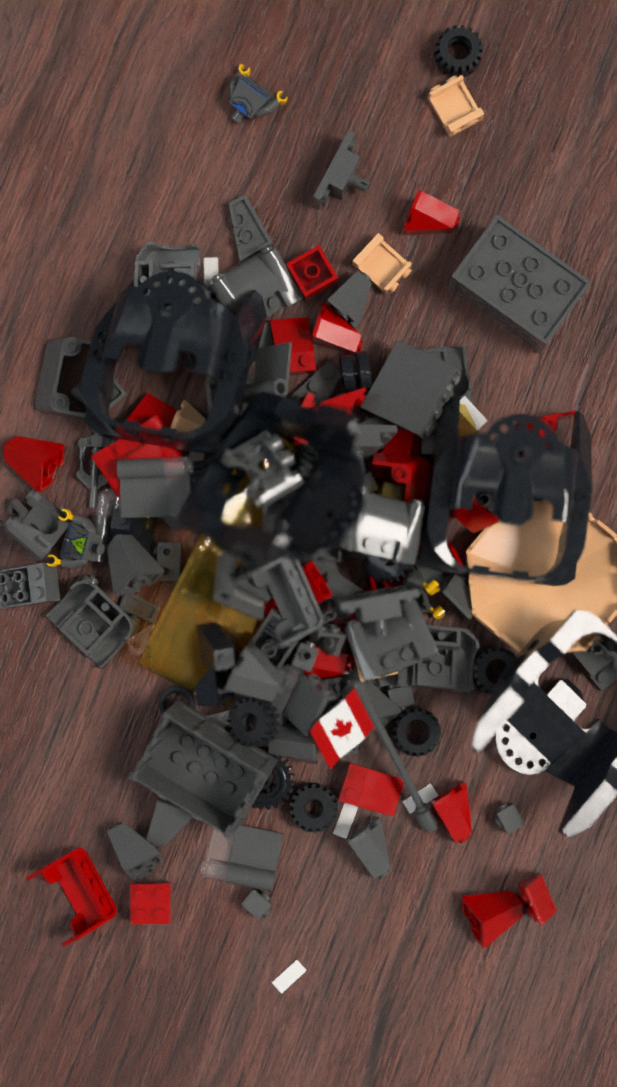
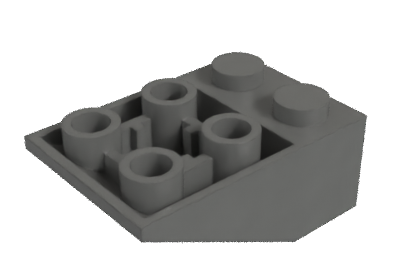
(28, 585)

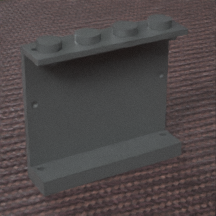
(411, 389)

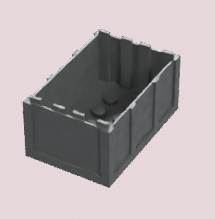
(518, 283)
(203, 768)

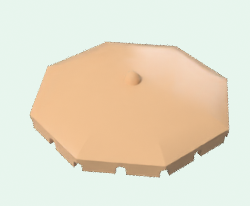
(521, 609)

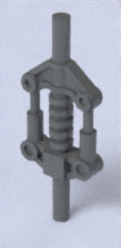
(92, 481)

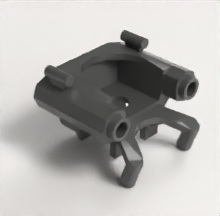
(276, 480)
(43, 516)

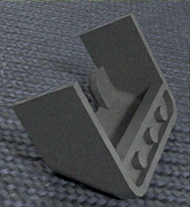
(47, 398)
(292, 597)

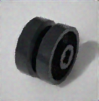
(353, 373)

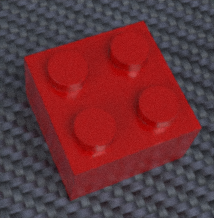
(312, 272)
(151, 903)

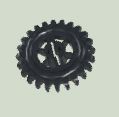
(382, 572)
(282, 788)

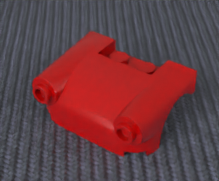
(124, 449)

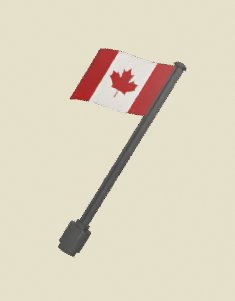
(347, 726)

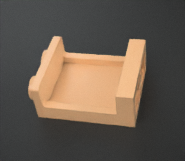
(454, 105)
(382, 264)

